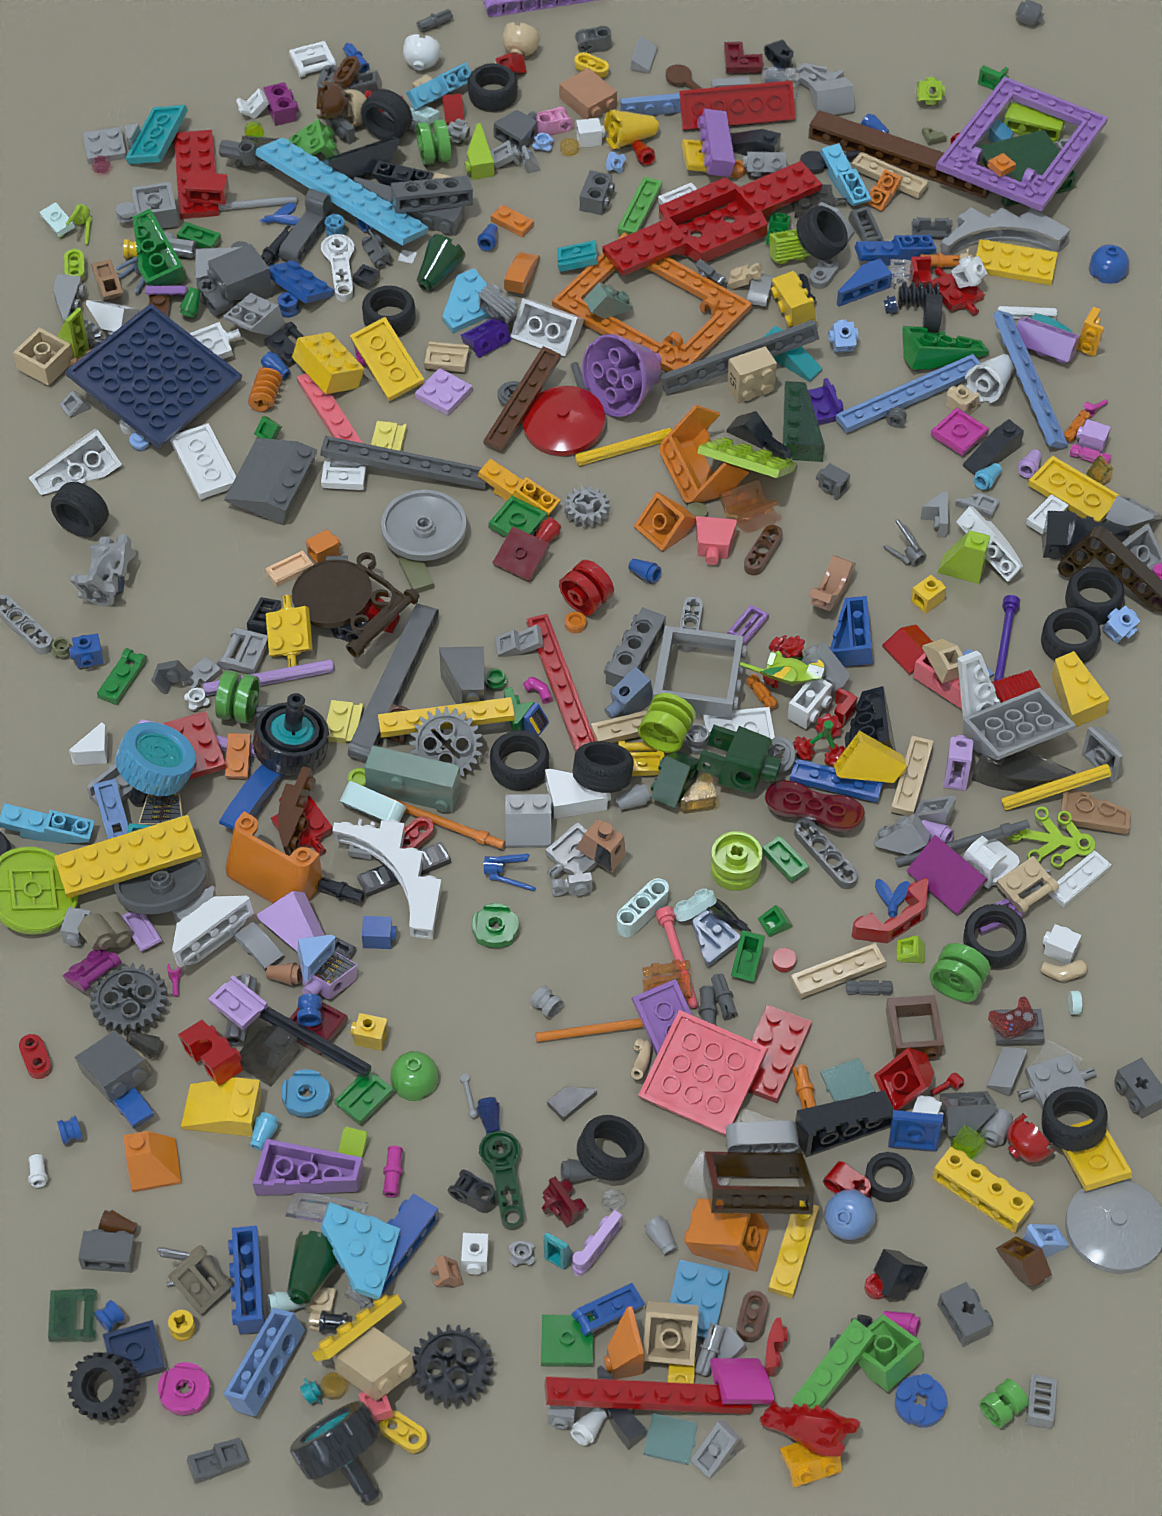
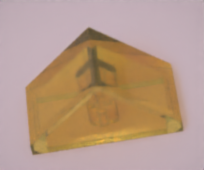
(700, 796)

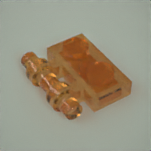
(676, 967)

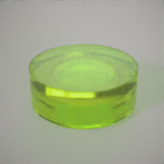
(254, 129)

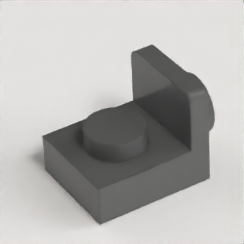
(169, 673)

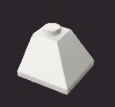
(110, 315)

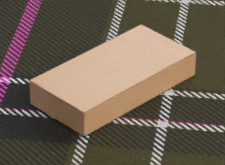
(288, 568)

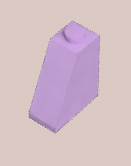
(292, 918)

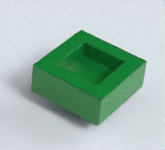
(267, 428)

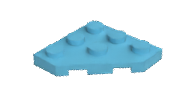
(462, 306)
(361, 1247)

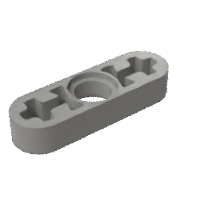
(687, 616)

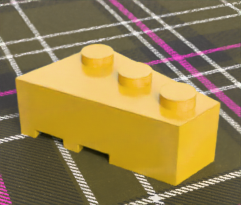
(792, 299)

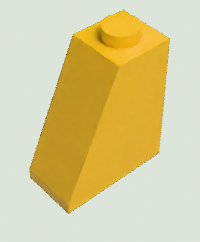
(870, 761)

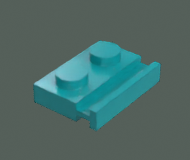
(577, 255)

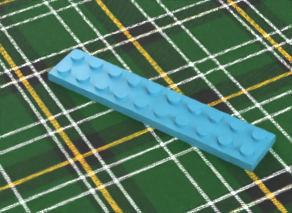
(342, 190)

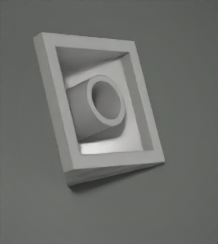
(833, 96)
(1144, 546)

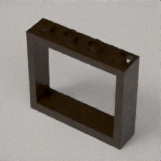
(757, 1198)

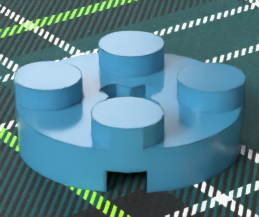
(310, 1105)

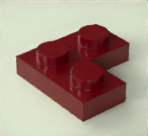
(739, 62)

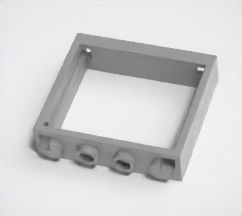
(709, 640)

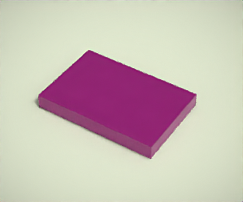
(948, 874)

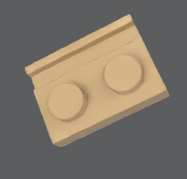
(446, 356)

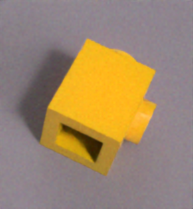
(928, 594)
(369, 1031)

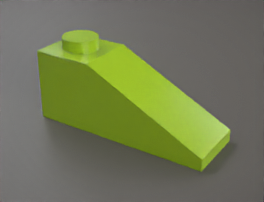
(479, 158)
(74, 332)

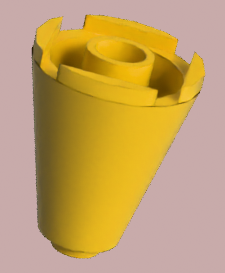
(628, 127)

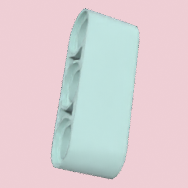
(371, 803)
(644, 898)

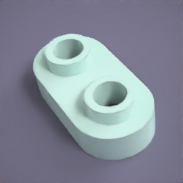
(695, 905)

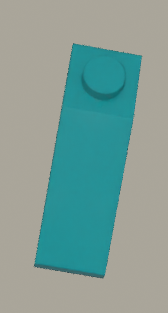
(797, 360)

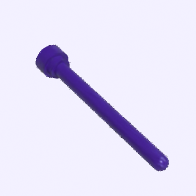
(1010, 605)

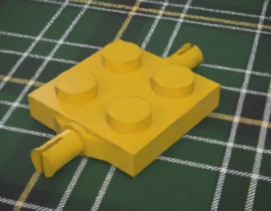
(289, 631)

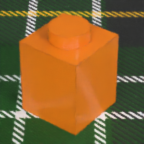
(323, 545)

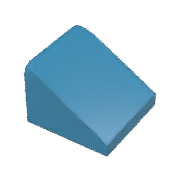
(999, 131)

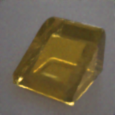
(1100, 471)

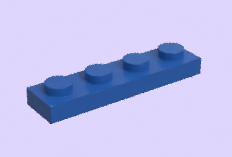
(826, 779)

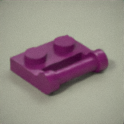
(91, 968)

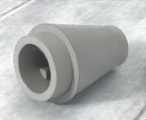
(634, 797)
(661, 1235)

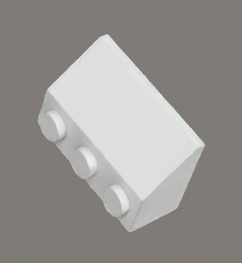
(546, 326)

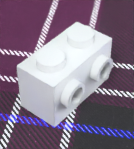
(809, 702)

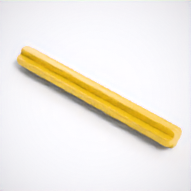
(621, 447)
(1055, 787)

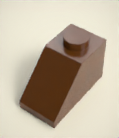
(1025, 1261)

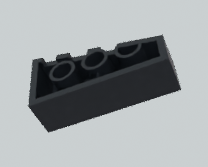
(842, 1122)

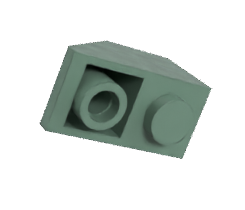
(607, 301)

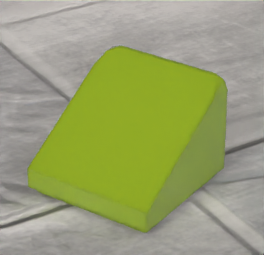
(911, 950)
(353, 1142)

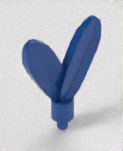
(283, 216)
(891, 900)

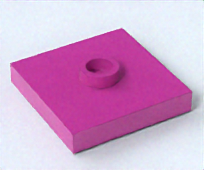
(959, 431)

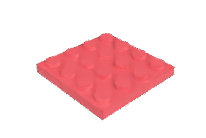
(702, 1072)

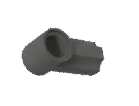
(241, 150)

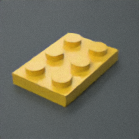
(1099, 1164)

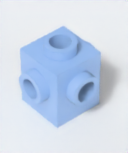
(843, 336)
(1121, 624)

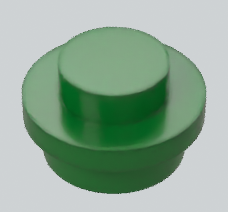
(495, 679)

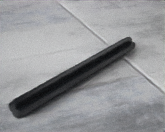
(317, 1042)

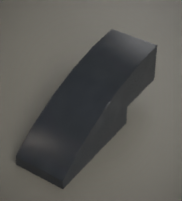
(623, 1421)

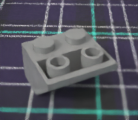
(256, 315)

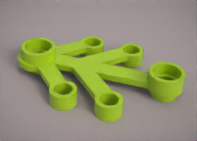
(1055, 839)

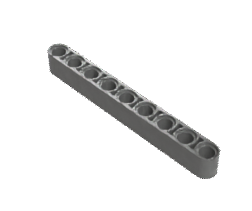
(394, 679)

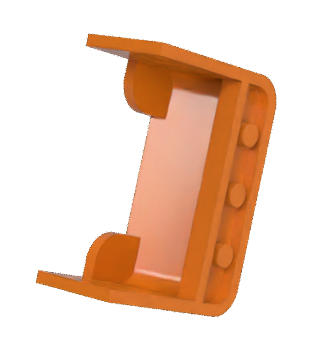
(691, 470)

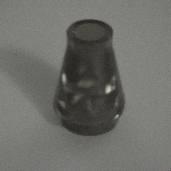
(148, 1045)

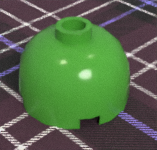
(414, 1076)

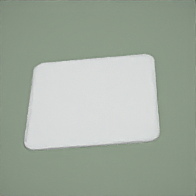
(407, 256)

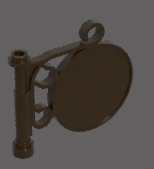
(342, 592)

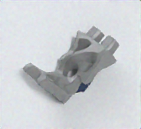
(107, 560)

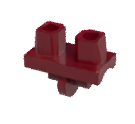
(558, 1201)

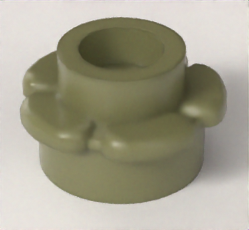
(60, 647)

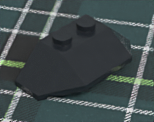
(363, 159)

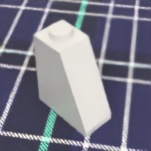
(571, 798)

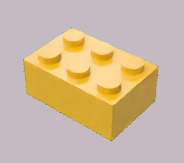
(328, 362)

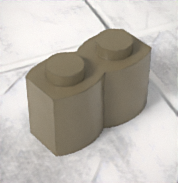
(105, 930)

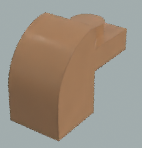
(106, 279)

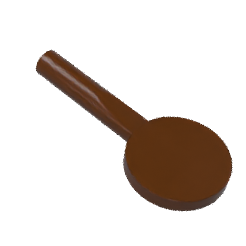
(680, 75)

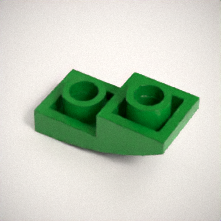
(778, 223)

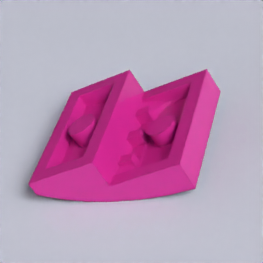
(742, 1380)

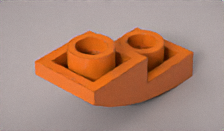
(884, 190)

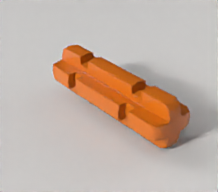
(1079, 421)
(762, 692)

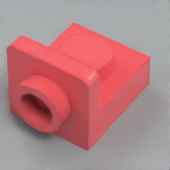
(380, 1409)

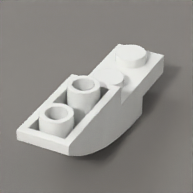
(1000, 552)

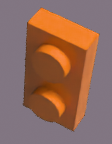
(512, 221)
(238, 756)

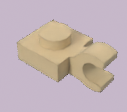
(321, 1301)

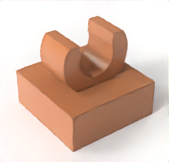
(448, 1272)

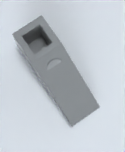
(67, 294)

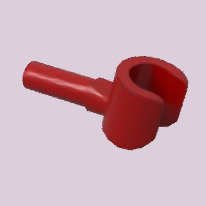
(953, 1080)

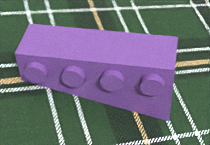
(302, 1169)

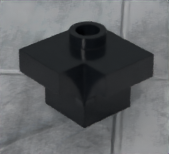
(898, 1273)

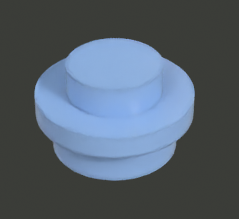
(138, 442)

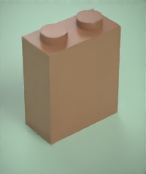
(588, 94)

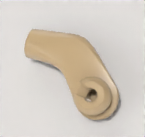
(1066, 972)
(642, 1060)

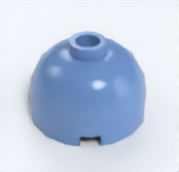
(849, 1214)

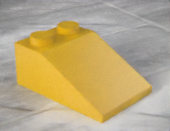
(223, 1108)

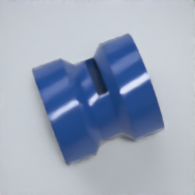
(309, 1010)

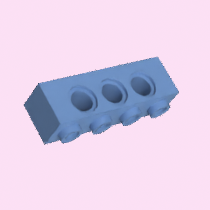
(264, 1362)

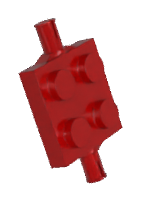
(956, 297)
(316, 830)

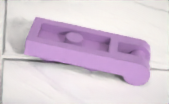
(597, 1243)

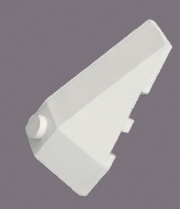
(81, 462)

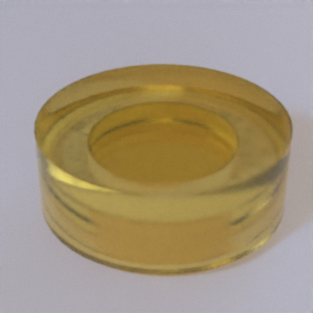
(569, 146)
(333, 1386)

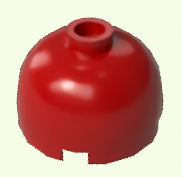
(1027, 1141)

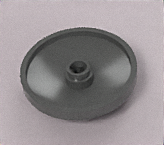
(164, 888)

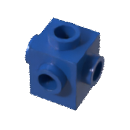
(86, 650)

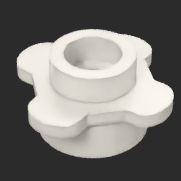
(192, 695)

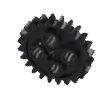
(462, 1346)

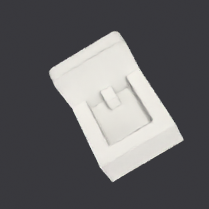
(253, 105)

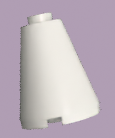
(990, 377)

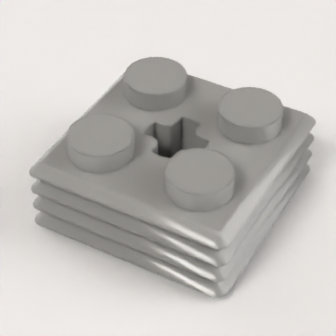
(498, 305)

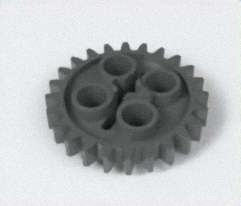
(129, 999)

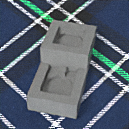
(760, 290)
(517, 643)
(258, 945)

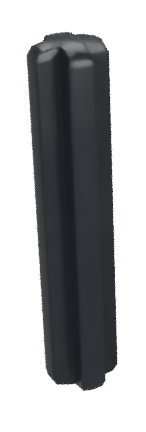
(777, 447)

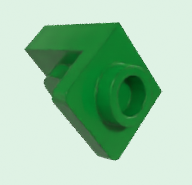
(991, 78)

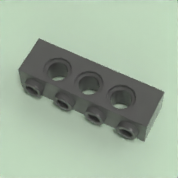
(431, 194)
(636, 645)

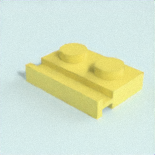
(389, 435)
(343, 720)

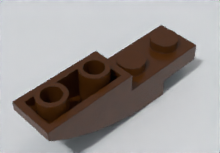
(291, 810)

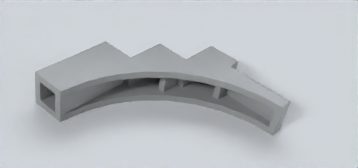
(1004, 226)

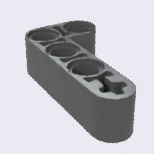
(308, 227)

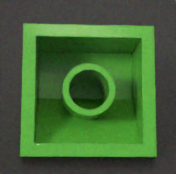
(890, 1354)

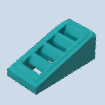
(557, 1251)

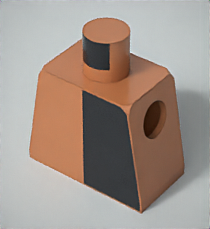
(603, 845)

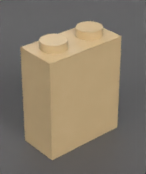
(374, 1363)

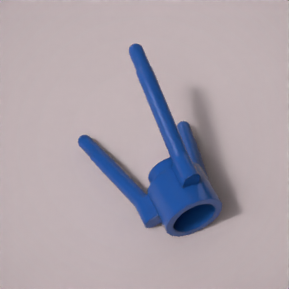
(495, 865)

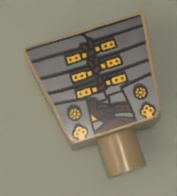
(161, 809)

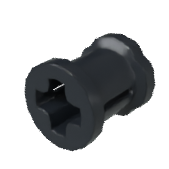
(331, 1322)

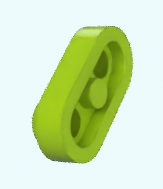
(74, 263)

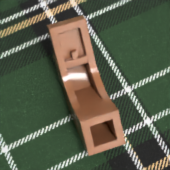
(833, 584)

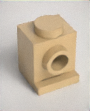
(962, 399)

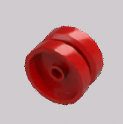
(586, 587)

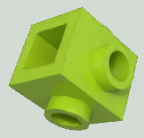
(923, 91)

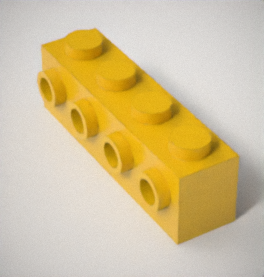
(983, 1189)

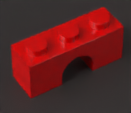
(217, 1056)

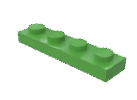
(640, 206)
(835, 1365)

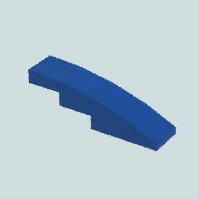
(251, 796)

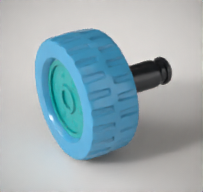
(154, 760)

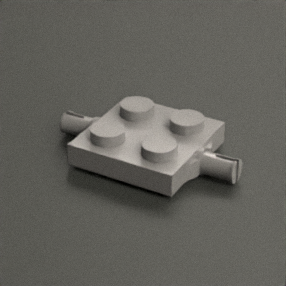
(566, 855)
(1053, 1075)

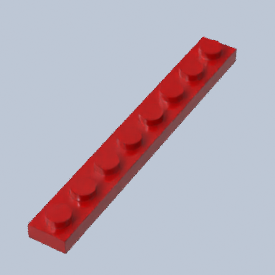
(638, 1395)

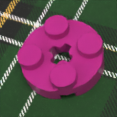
(187, 1403)

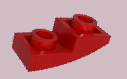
(775, 1343)

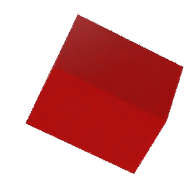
(906, 646)

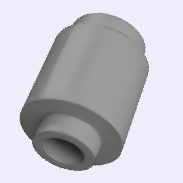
(996, 1127)

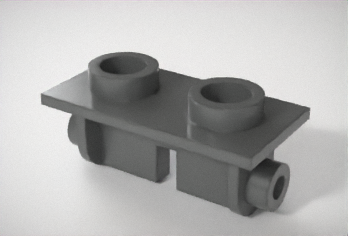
(939, 228)
(380, 255)

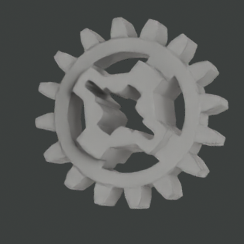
(587, 506)

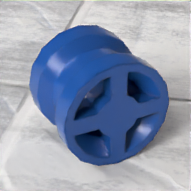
(288, 305)
(69, 1130)
(109, 1316)

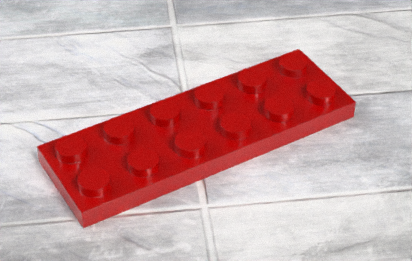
(741, 102)
(195, 154)

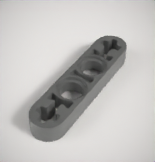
(827, 852)

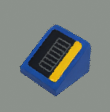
(535, 720)

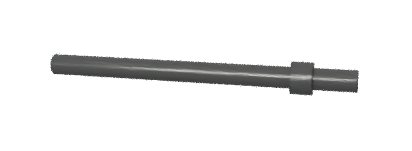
(1004, 830)

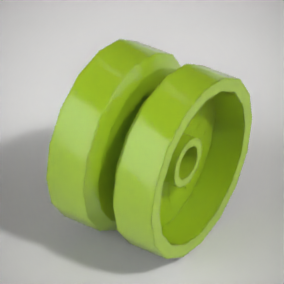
(736, 860)

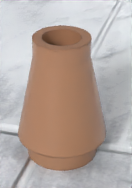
(285, 973)

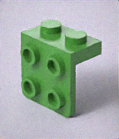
(315, 138)

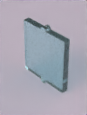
(847, 1080)
(670, 1439)

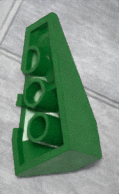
(155, 254)
(933, 350)

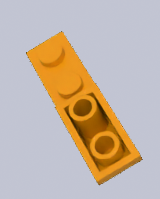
(508, 484)

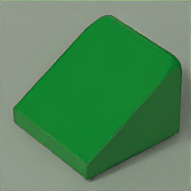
(775, 921)

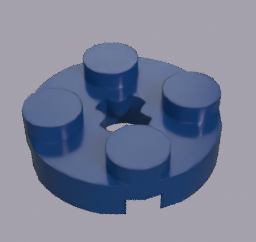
(926, 1387)

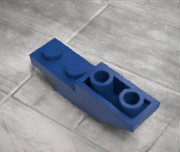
(901, 248)

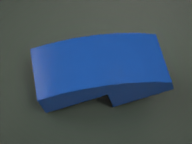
(134, 1108)

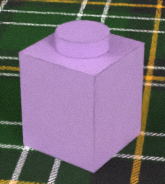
(1093, 435)

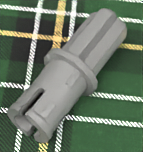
(709, 1349)

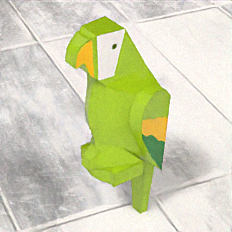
(789, 669)

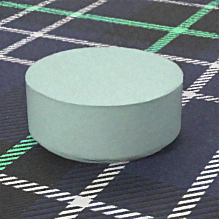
(1075, 1002)

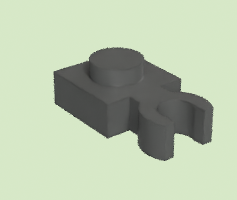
(710, 273)

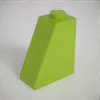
(966, 557)

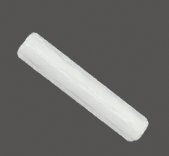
(1019, 312)

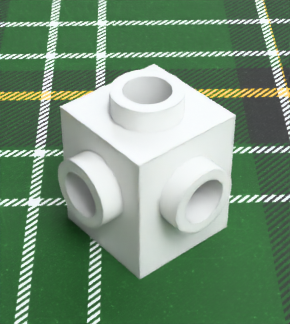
(969, 272)

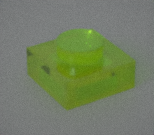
(968, 1141)

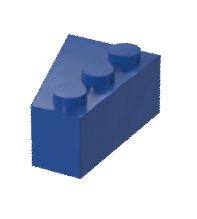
(853, 634)

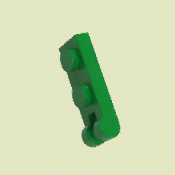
(121, 676)

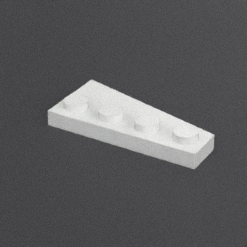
(975, 684)

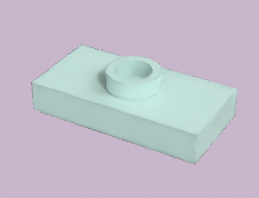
(56, 219)

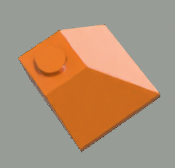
(665, 521)
(151, 1160)
(625, 1349)

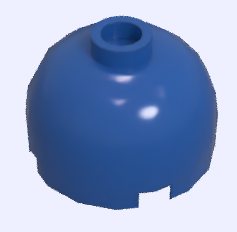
(1109, 264)

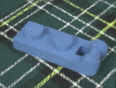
(111, 807)

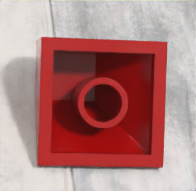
(905, 1077)

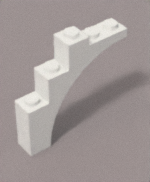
(406, 864)

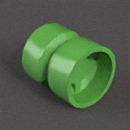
(1003, 1403)

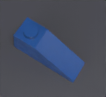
(864, 282)

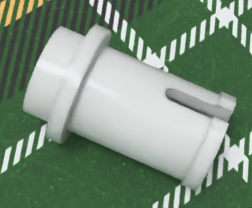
(37, 1171)

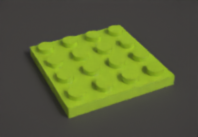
(746, 457)

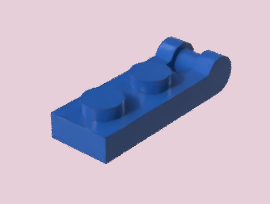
(607, 1308)

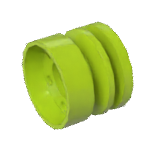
(666, 722)

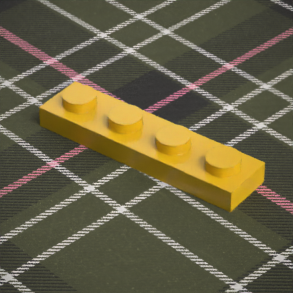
(792, 1253)
(350, 1331)

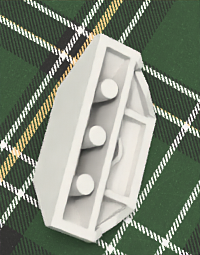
(209, 927)

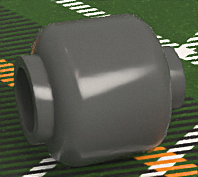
(1029, 13)

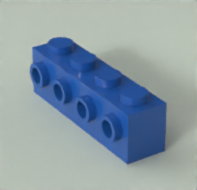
(247, 1279)

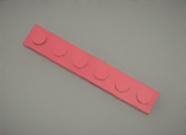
(328, 410)

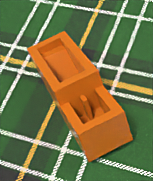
(520, 272)

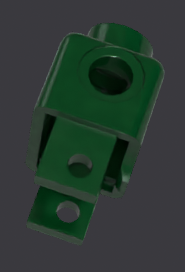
(745, 760)

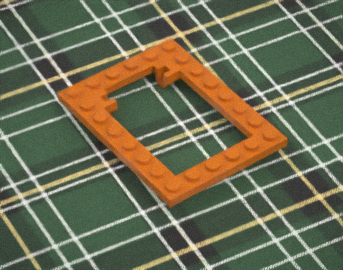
(725, 308)

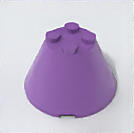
(620, 373)

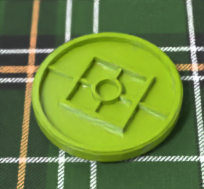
(32, 891)

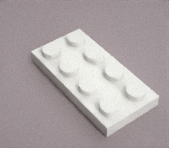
(203, 461)

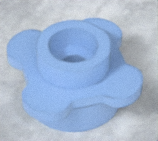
(543, 142)
(612, 157)

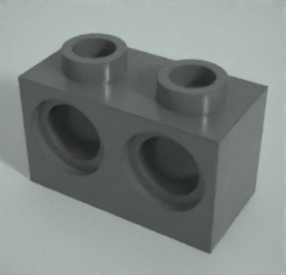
(596, 192)

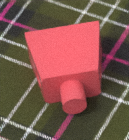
(714, 537)

